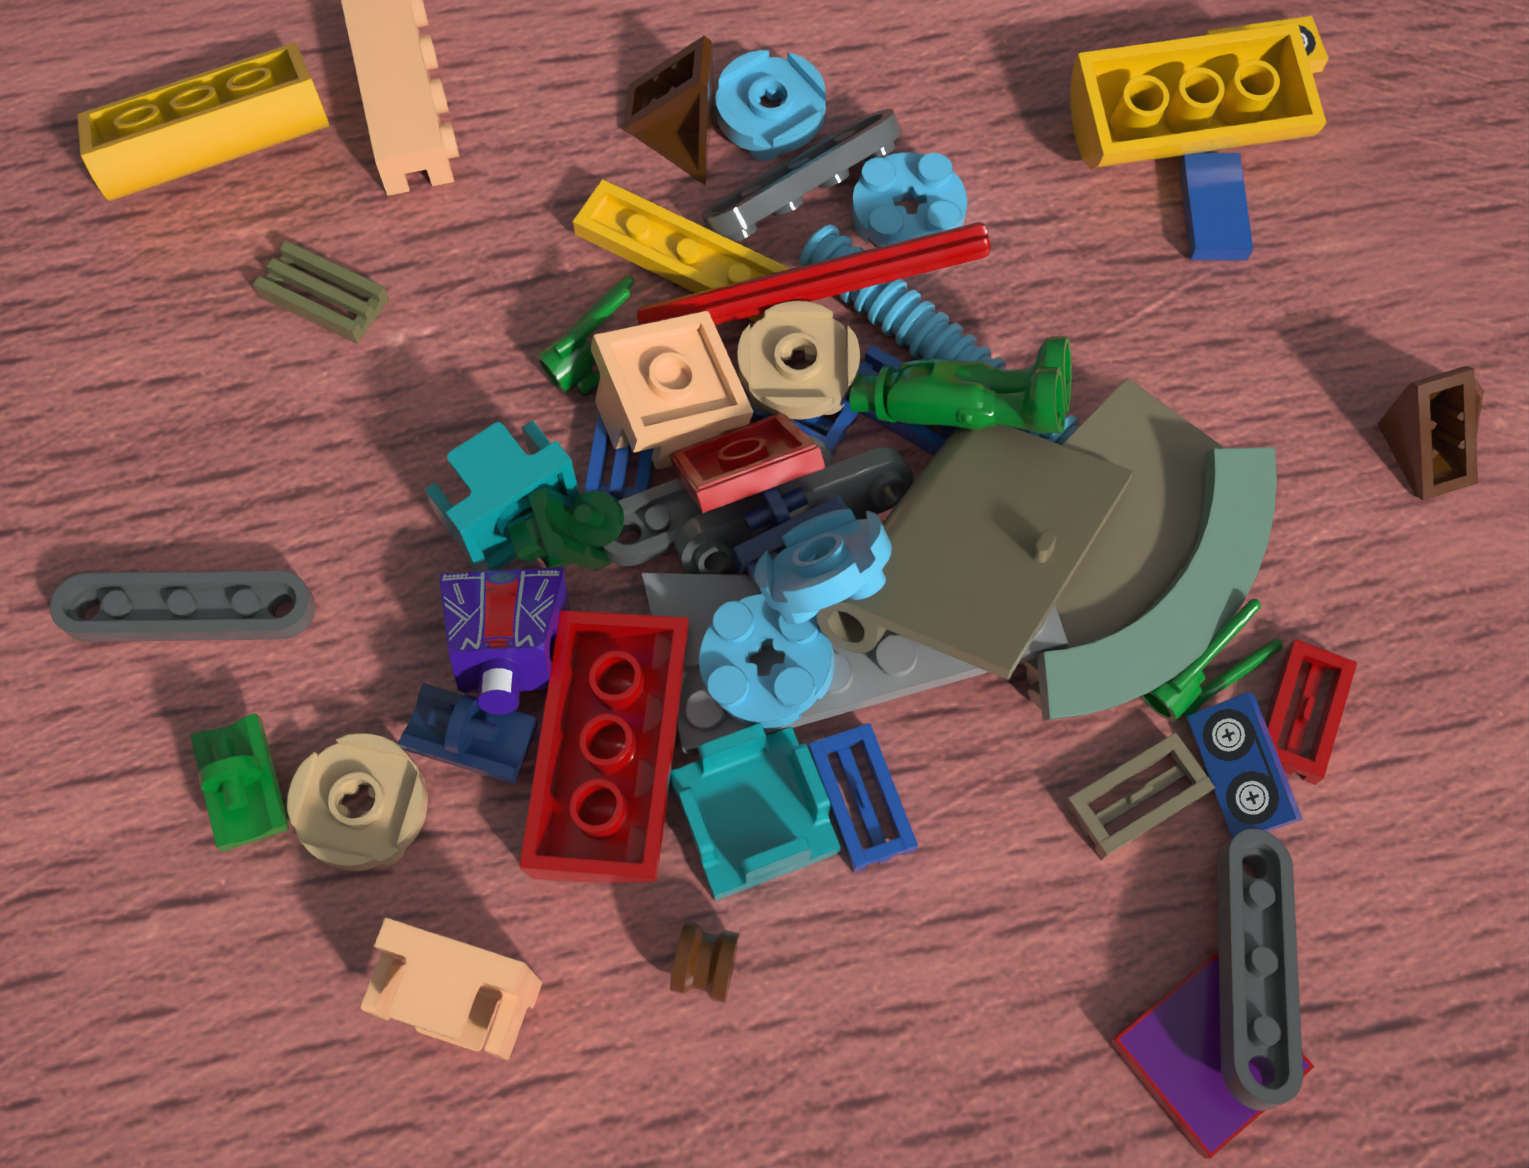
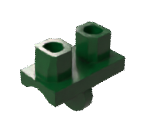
(567, 529)

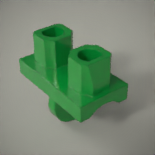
(239, 783)

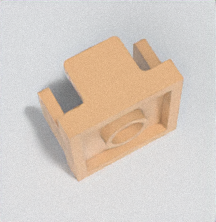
(667, 385)
(450, 989)

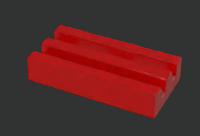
(1344, 669)

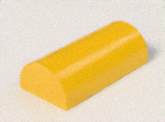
(1193, 95)
(199, 122)

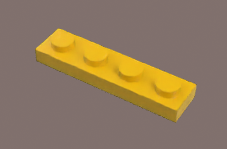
(667, 242)

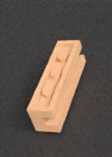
(398, 92)

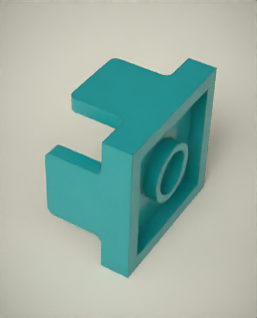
(499, 484)
(754, 808)

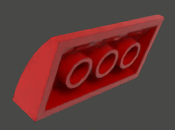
(606, 748)

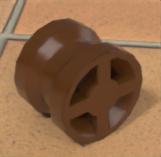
(704, 962)

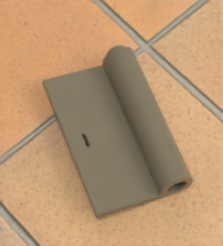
(1149, 527)
(970, 542)

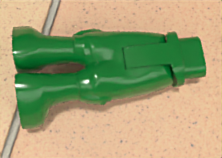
(972, 392)

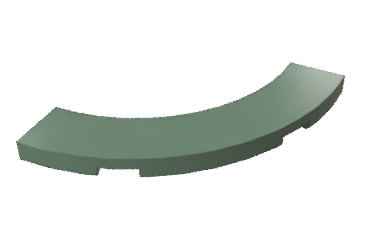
(1191, 609)

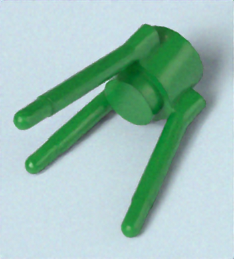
(570, 358)
(1183, 692)

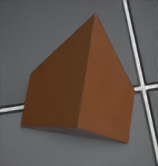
(674, 108)
(1436, 431)

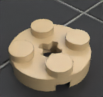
(793, 392)
(377, 835)

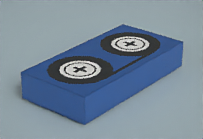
(1244, 766)

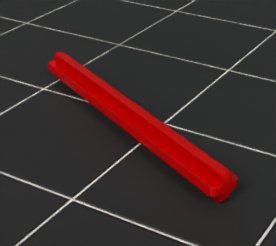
(829, 276)

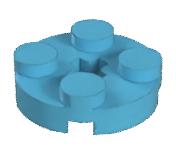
(763, 129)
(901, 177)
(824, 564)
(735, 683)

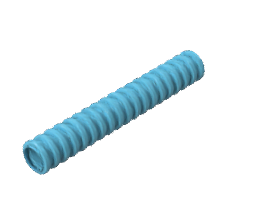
(910, 319)

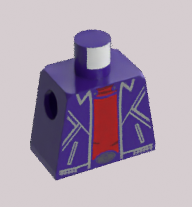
(502, 631)

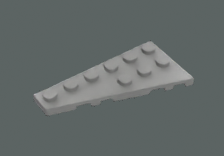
(859, 680)

